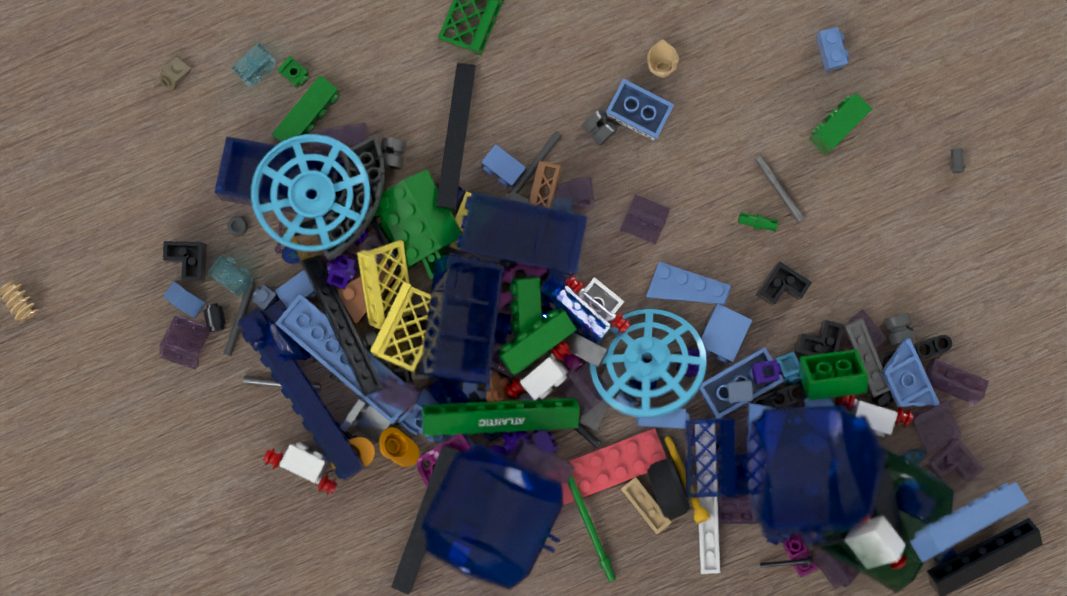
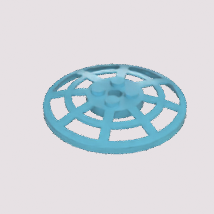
(307, 181)
(653, 370)

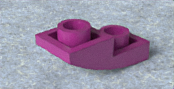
(796, 550)

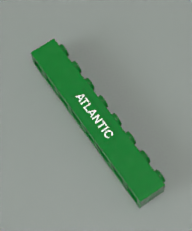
(499, 416)

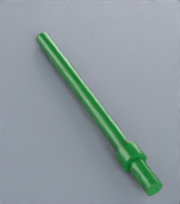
(604, 560)

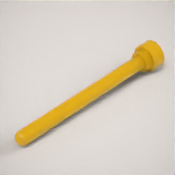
(701, 515)

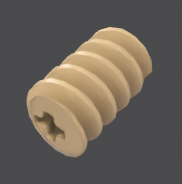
(17, 302)

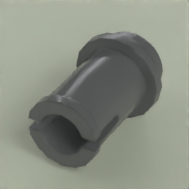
(957, 160)

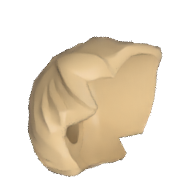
(662, 59)

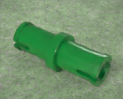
(757, 221)

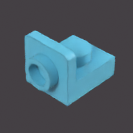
(790, 368)

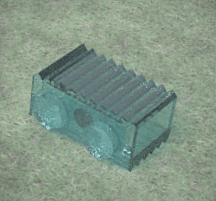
(254, 65)
(230, 276)

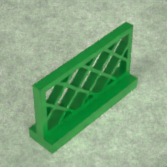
(483, 30)

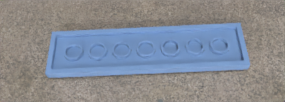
(313, 332)

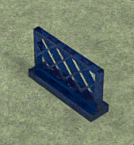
(574, 307)
(726, 454)

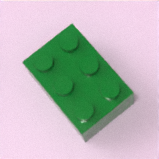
(839, 123)
(833, 374)

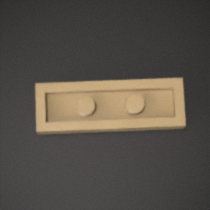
(645, 505)

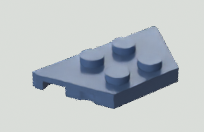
(908, 378)

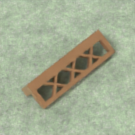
(541, 182)

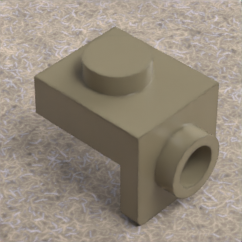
(173, 73)

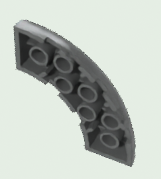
(371, 157)

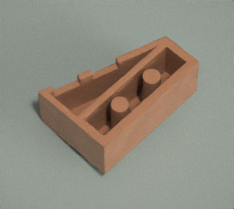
(354, 298)

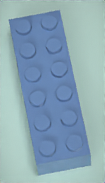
(968, 520)

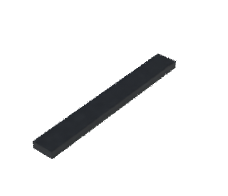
(456, 136)
(342, 326)
(416, 543)

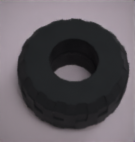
(668, 488)

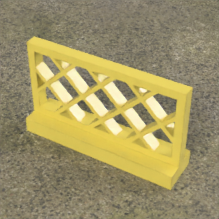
(373, 288)
(391, 325)

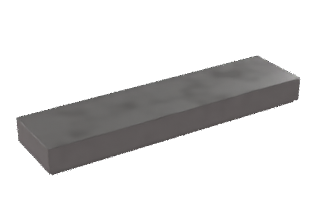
(861, 340)
(585, 349)
(595, 415)

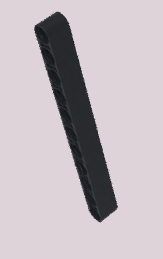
(786, 392)

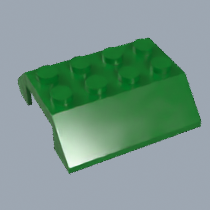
(412, 216)

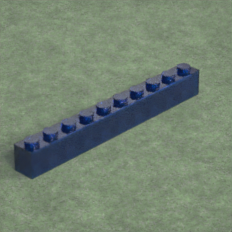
(311, 408)

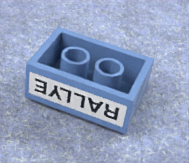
(639, 110)

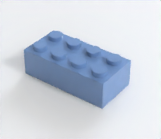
(715, 388)

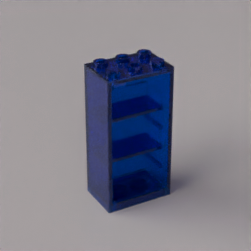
(239, 166)
(522, 233)
(461, 319)

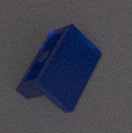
(915, 503)

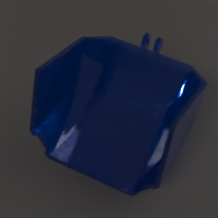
(812, 470)
(492, 516)

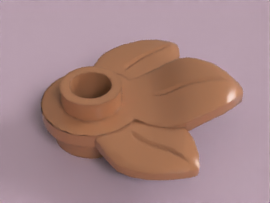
(497, 388)

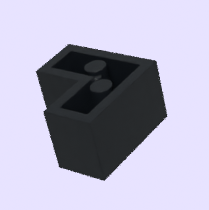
(192, 257)
(783, 279)
(827, 341)

